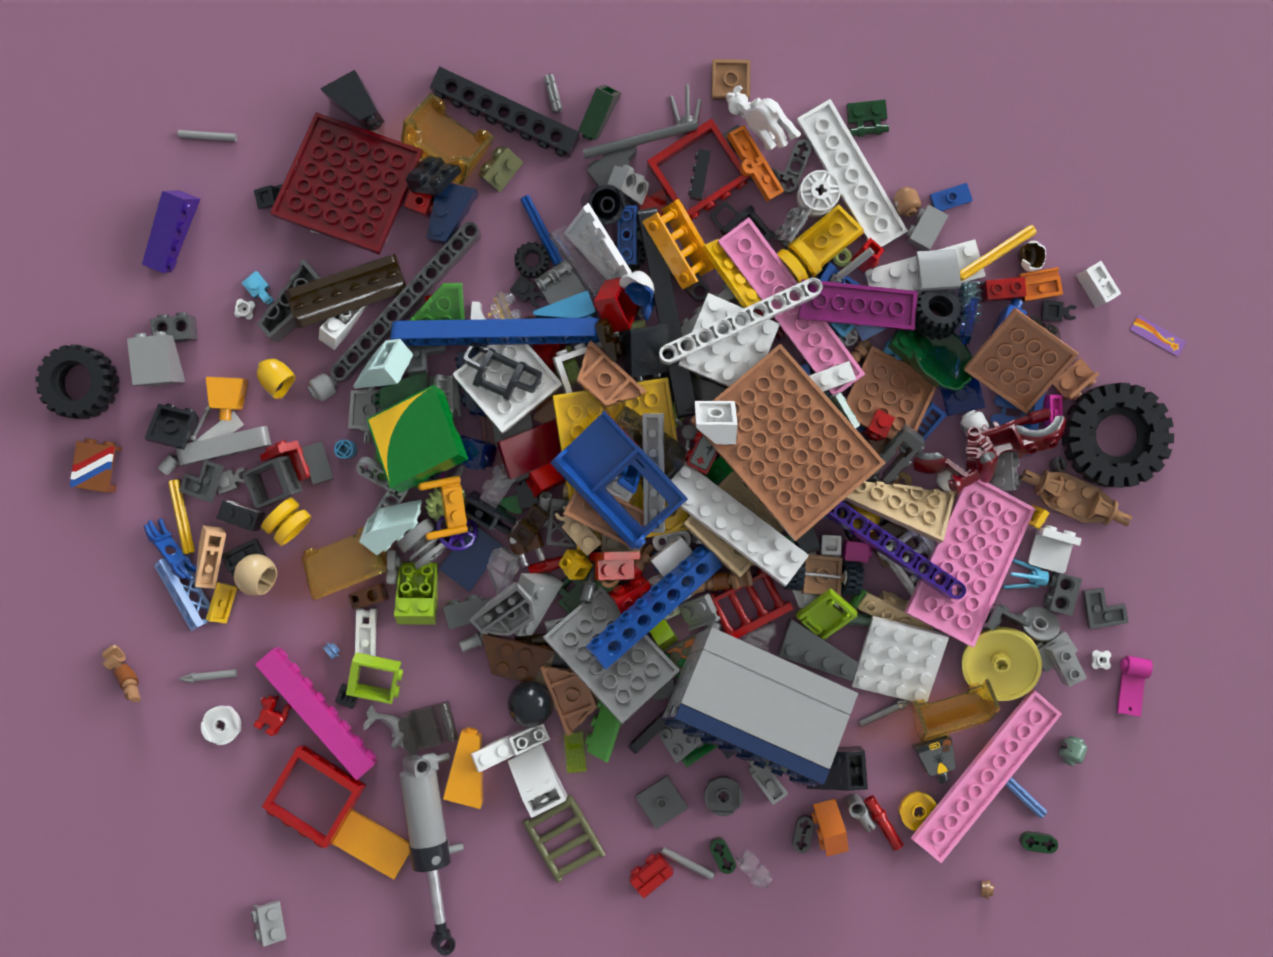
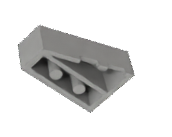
(542, 590)

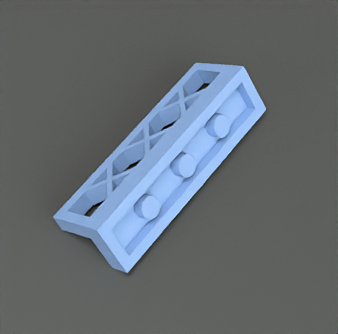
(181, 597)

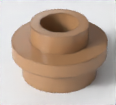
(987, 889)

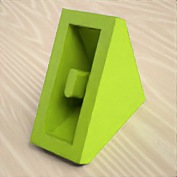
(663, 634)

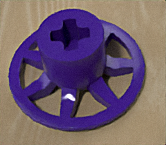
(458, 537)

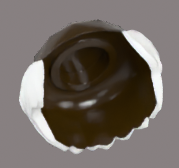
(1032, 256)

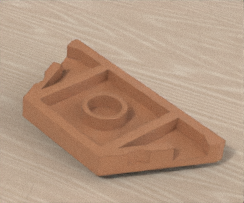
(606, 379)
(570, 695)

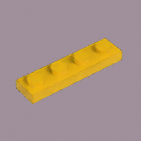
(730, 274)

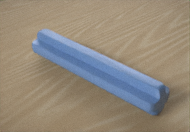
(1026, 798)

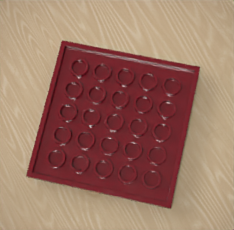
(346, 183)

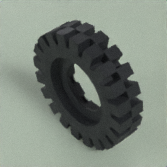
(1151, 428)

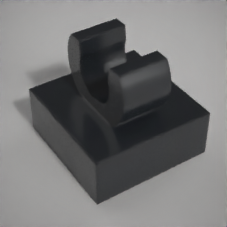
(345, 700)

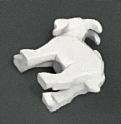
(762, 118)

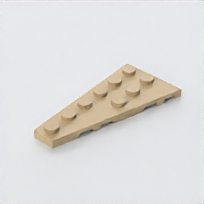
(908, 506)

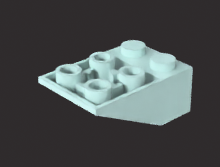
(385, 365)
(389, 525)

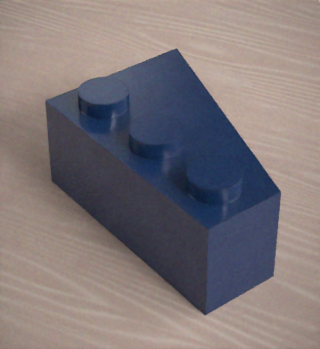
(449, 211)

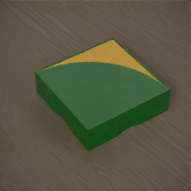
(416, 439)

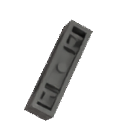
(909, 443)

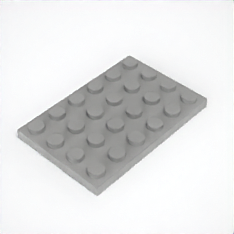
(630, 679)

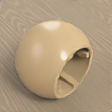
(255, 575)

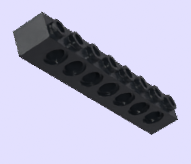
(445, 79)

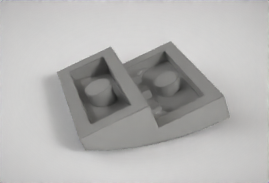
(938, 270)

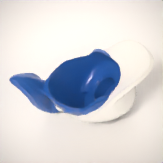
(640, 291)

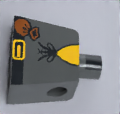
(937, 757)

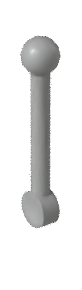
(192, 438)

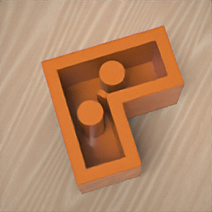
(831, 831)

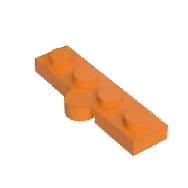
(754, 163)

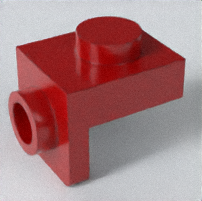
(879, 426)

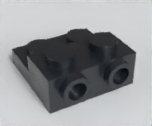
(432, 176)
(172, 426)

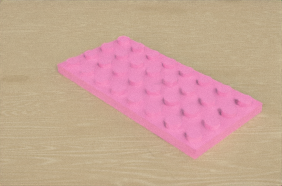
(977, 551)

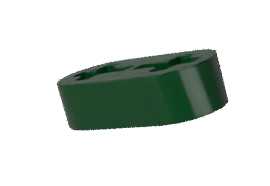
(1038, 837)
(719, 857)

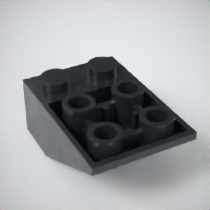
(847, 771)

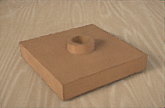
(727, 75)

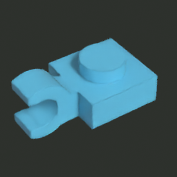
(257, 287)

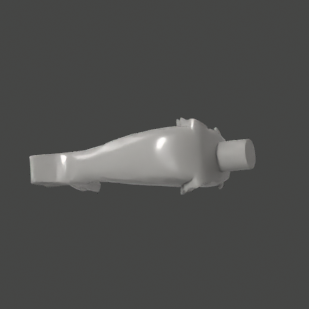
(391, 721)

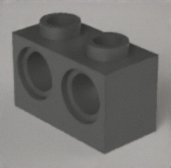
(173, 326)
(1068, 594)

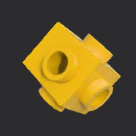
(575, 564)

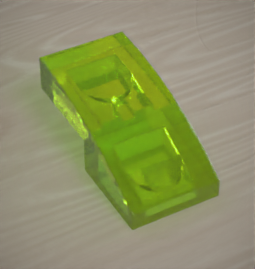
(575, 752)

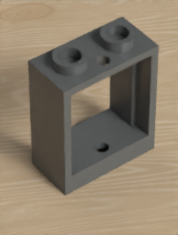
(287, 478)

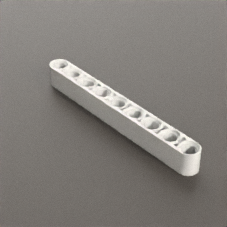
(747, 314)

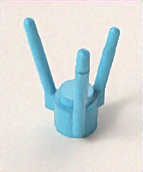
(1037, 577)

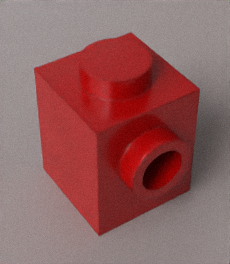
(419, 203)
(872, 261)

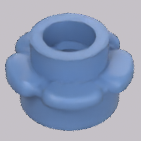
(332, 650)

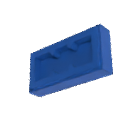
(951, 197)

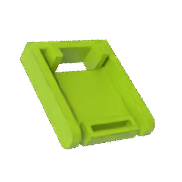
(824, 617)

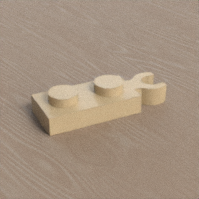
(579, 533)

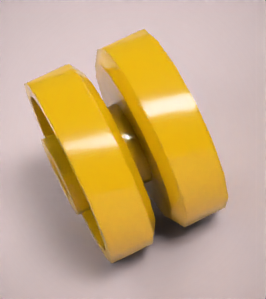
(800, 260)
(286, 521)

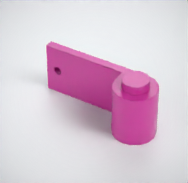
(1132, 682)

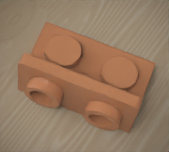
(1074, 380)

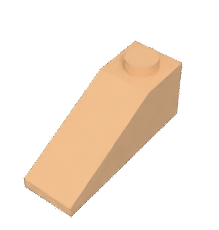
(209, 556)

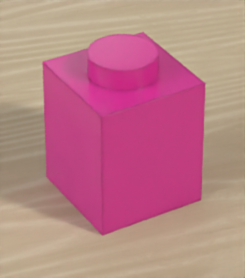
(856, 551)

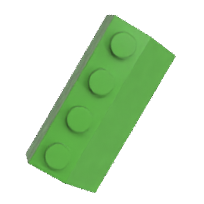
(604, 733)

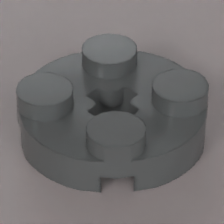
(731, 803)

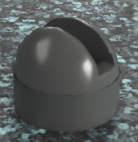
(1055, 466)

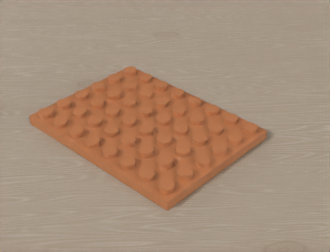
(793, 443)

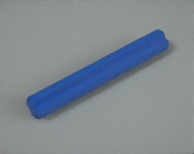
(541, 230)

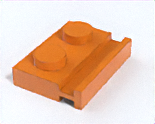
(1042, 284)

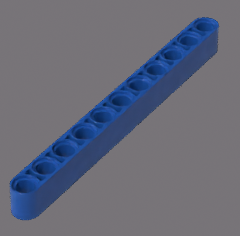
(495, 331)

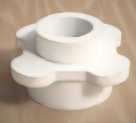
(239, 312)
(1096, 663)

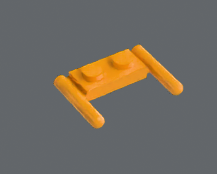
(452, 504)

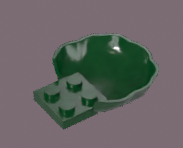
(935, 360)

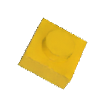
(1039, 517)

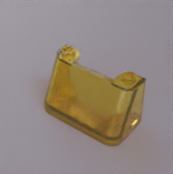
(444, 137)
(340, 565)

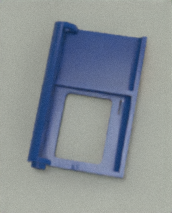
(597, 460)

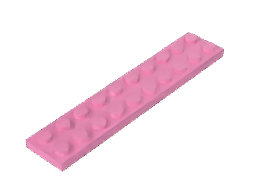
(770, 276)
(986, 775)

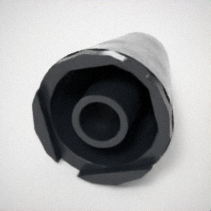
(605, 202)

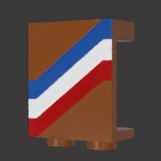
(93, 465)

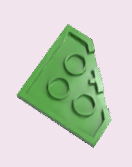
(444, 304)

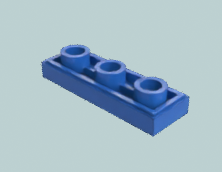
(628, 246)

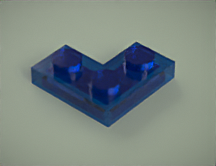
(967, 327)

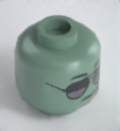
(1073, 750)

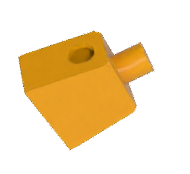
(226, 395)

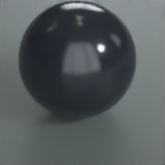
(530, 704)

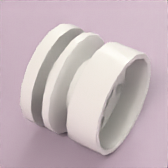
(808, 196)

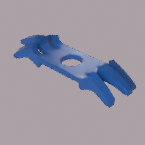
(165, 540)

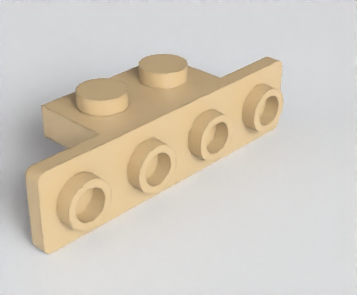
(889, 607)

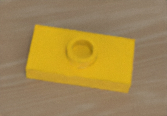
(221, 602)

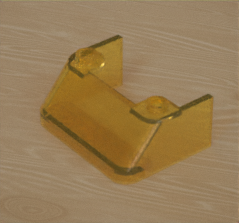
(955, 713)

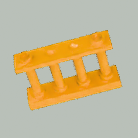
(689, 238)

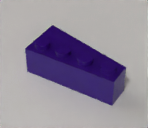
(169, 229)

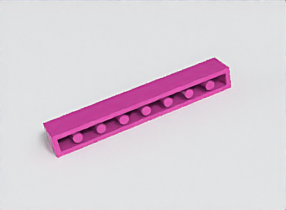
(316, 712)

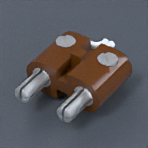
(519, 550)

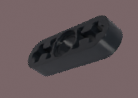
(647, 734)

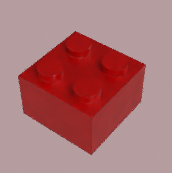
(615, 305)

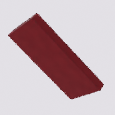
(530, 449)

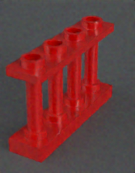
(764, 616)

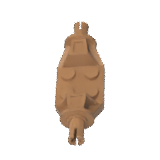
(1075, 498)

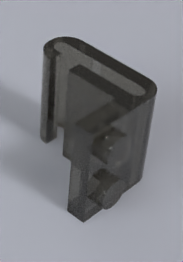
(427, 727)

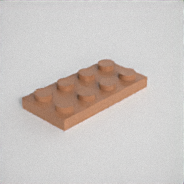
(583, 513)

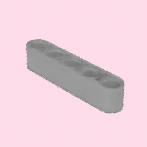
(224, 445)

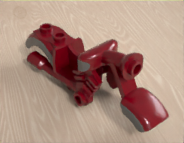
(987, 445)

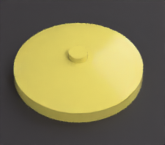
(1004, 658)

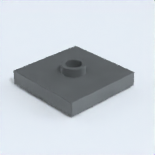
(661, 801)

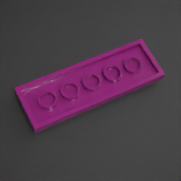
(861, 306)

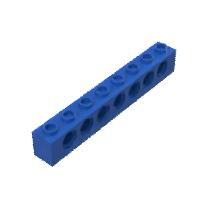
(653, 606)

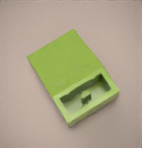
(417, 594)

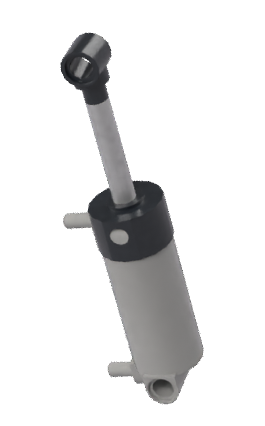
(427, 834)

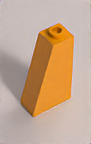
(464, 781)

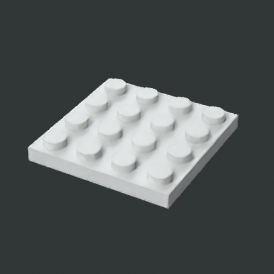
(733, 356)
(500, 411)
(899, 659)

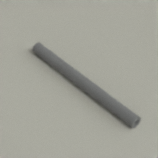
(639, 139)

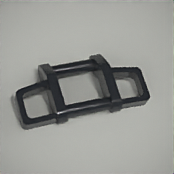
(749, 211)
(514, 381)

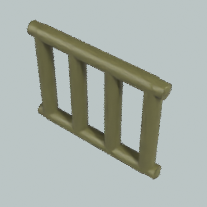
(549, 857)

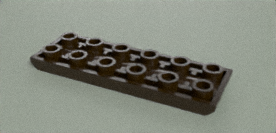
(345, 290)

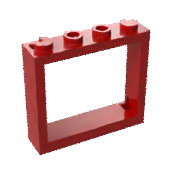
(683, 143)
(330, 770)

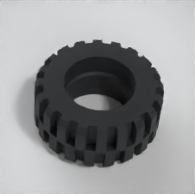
(53, 375)

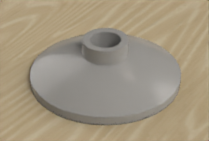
(1043, 618)

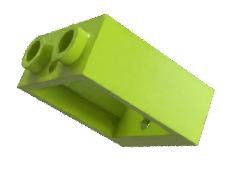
(371, 692)

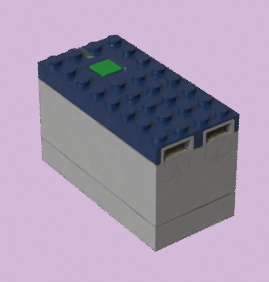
(759, 707)

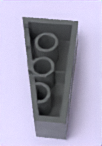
(278, 318)
(811, 650)

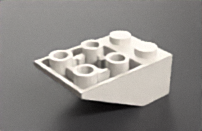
(537, 780)

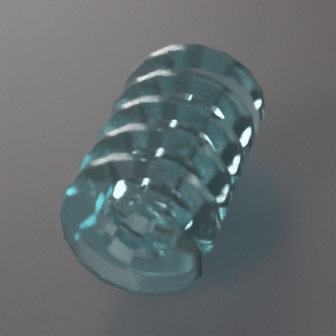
(969, 290)

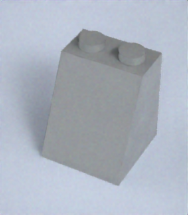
(154, 360)

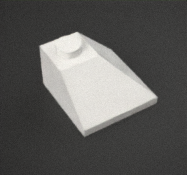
(717, 420)

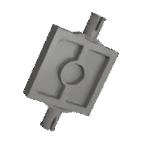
(360, 409)

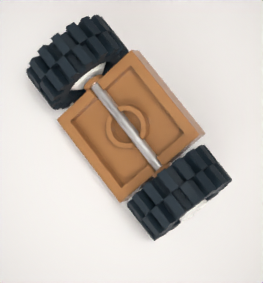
(826, 572)

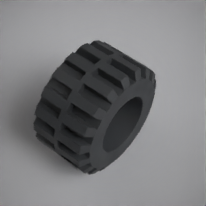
(947, 305)

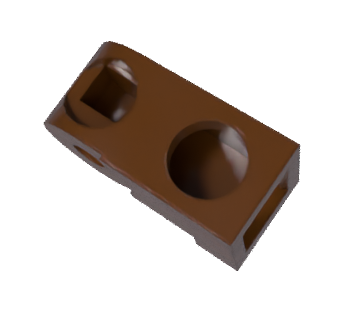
(368, 596)

